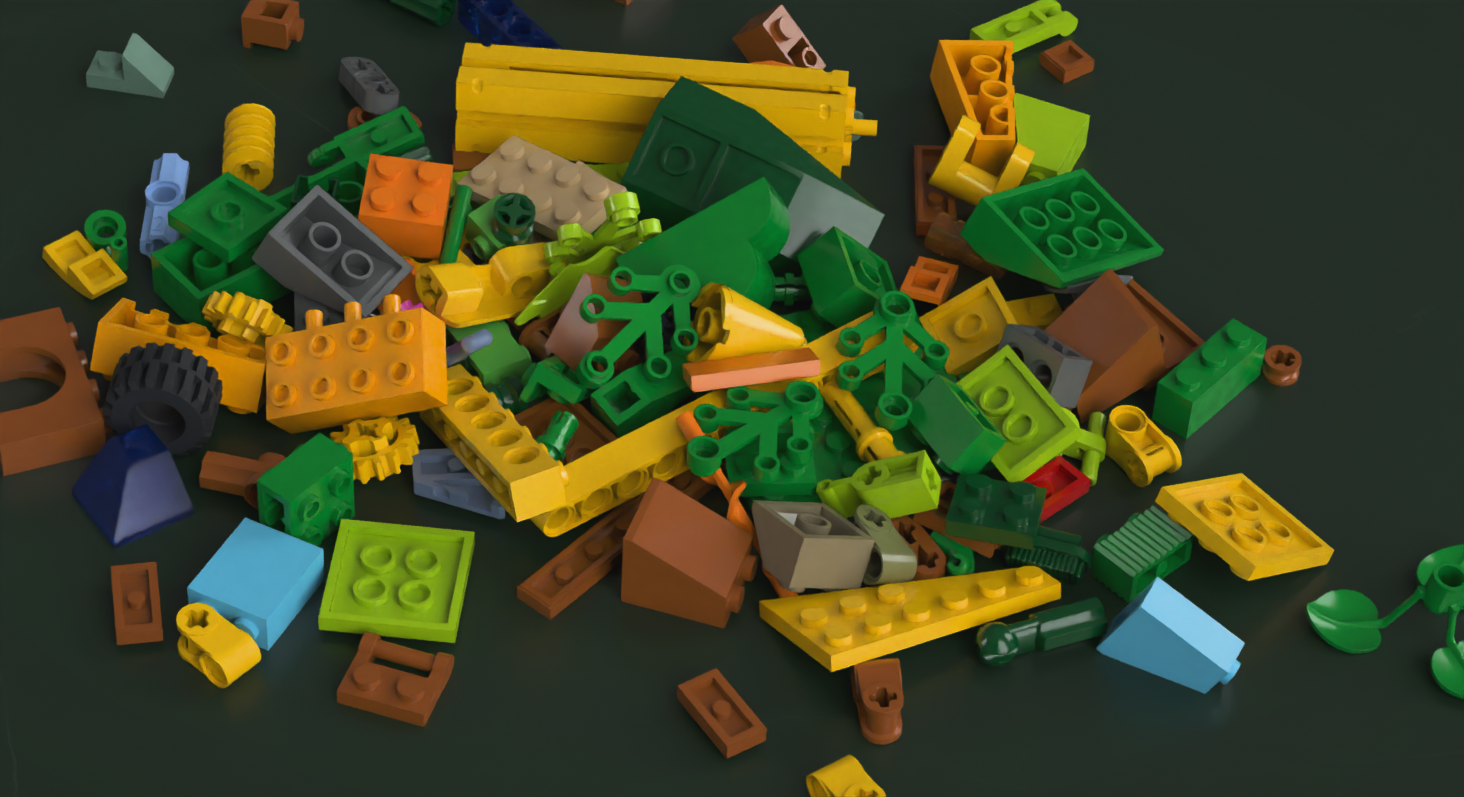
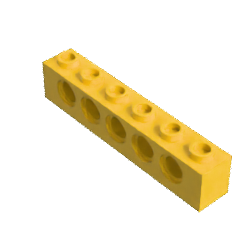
(497, 448)

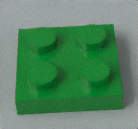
(226, 217)

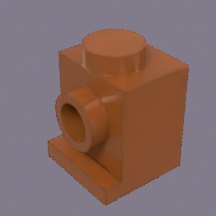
(271, 23)

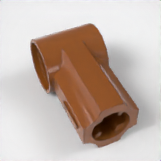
(236, 473)

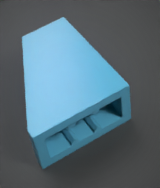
(1172, 639)

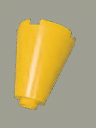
(737, 326)

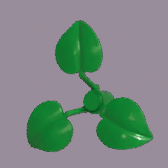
(1351, 623)

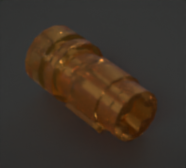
(946, 238)

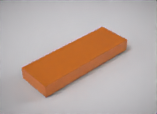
(751, 369)

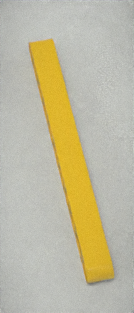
(660, 448)

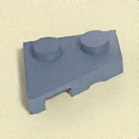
(445, 478)

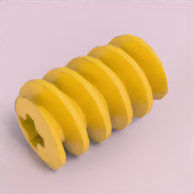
(250, 144)

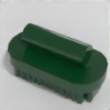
(1055, 553)

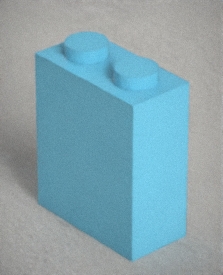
(259, 580)

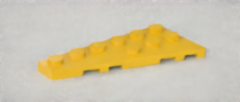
(882, 619)

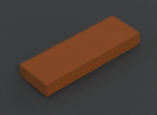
(928, 199)

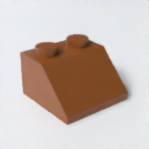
(575, 337)

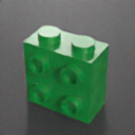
(308, 491)

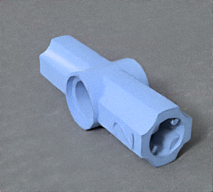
(163, 194)

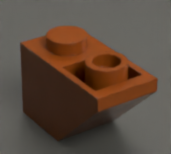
(777, 38)

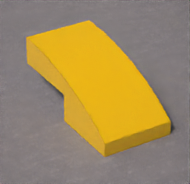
(83, 267)

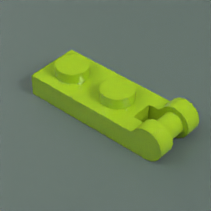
(1028, 25)

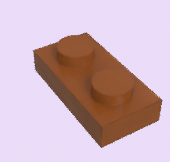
(136, 603)
(721, 713)

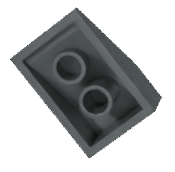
(330, 255)

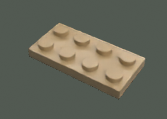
(556, 186)

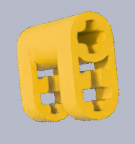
(968, 181)

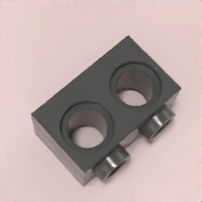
(1051, 361)

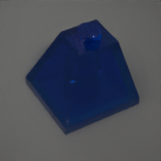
(132, 487)

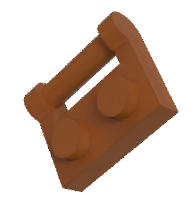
(391, 690)

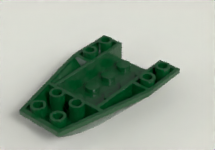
(712, 146)

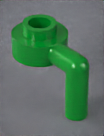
(113, 223)

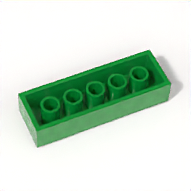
(189, 273)

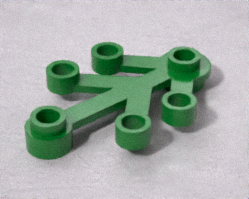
(896, 316)
(643, 319)
(798, 402)

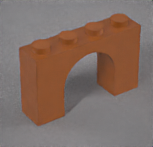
(68, 422)

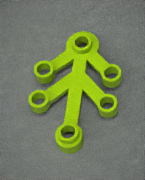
(620, 212)

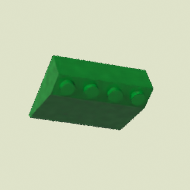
(1058, 231)

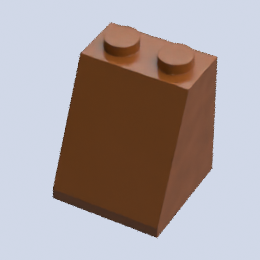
(1119, 339)
(685, 558)

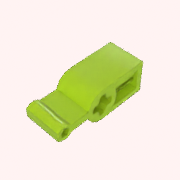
(893, 484)

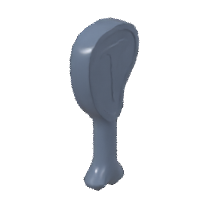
(468, 345)

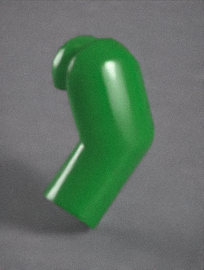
(958, 557)

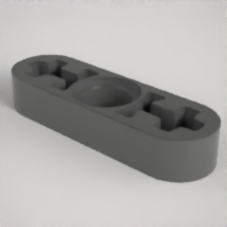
(368, 85)

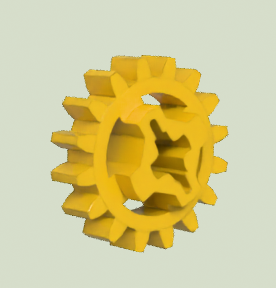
(243, 317)
(378, 446)

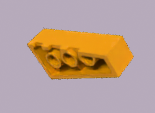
(977, 82)
(238, 362)

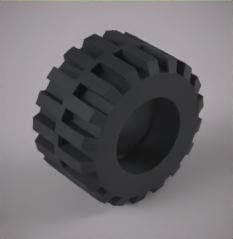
(166, 391)

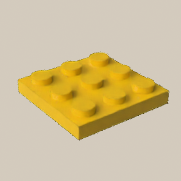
(1244, 526)

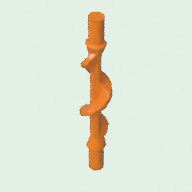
(732, 491)

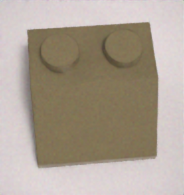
(810, 545)

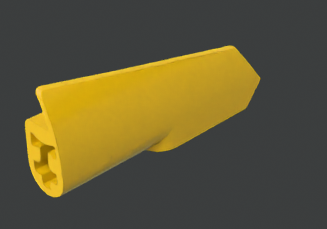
(484, 292)

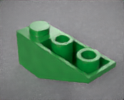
(633, 401)

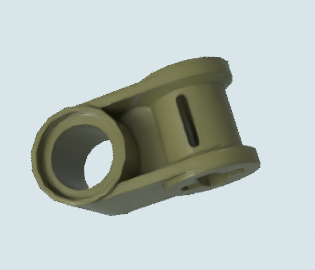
(891, 556)

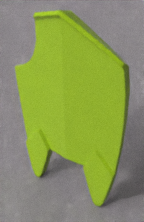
(565, 282)

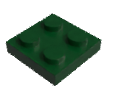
(995, 511)

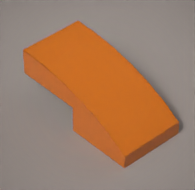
(930, 280)

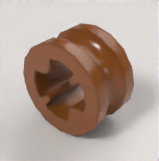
(1281, 365)

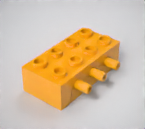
(356, 368)

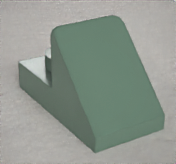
(135, 71)

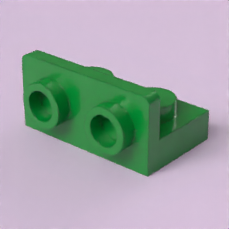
(553, 378)
(792, 479)

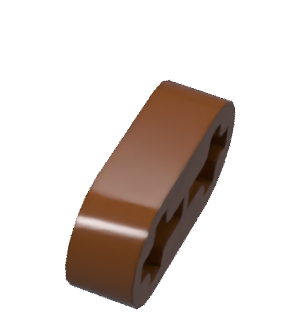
(924, 547)

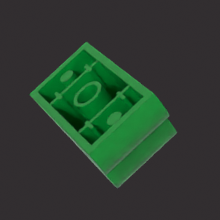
(723, 244)

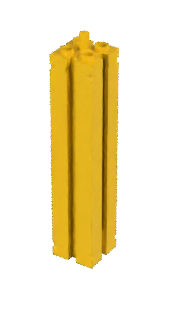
(602, 102)

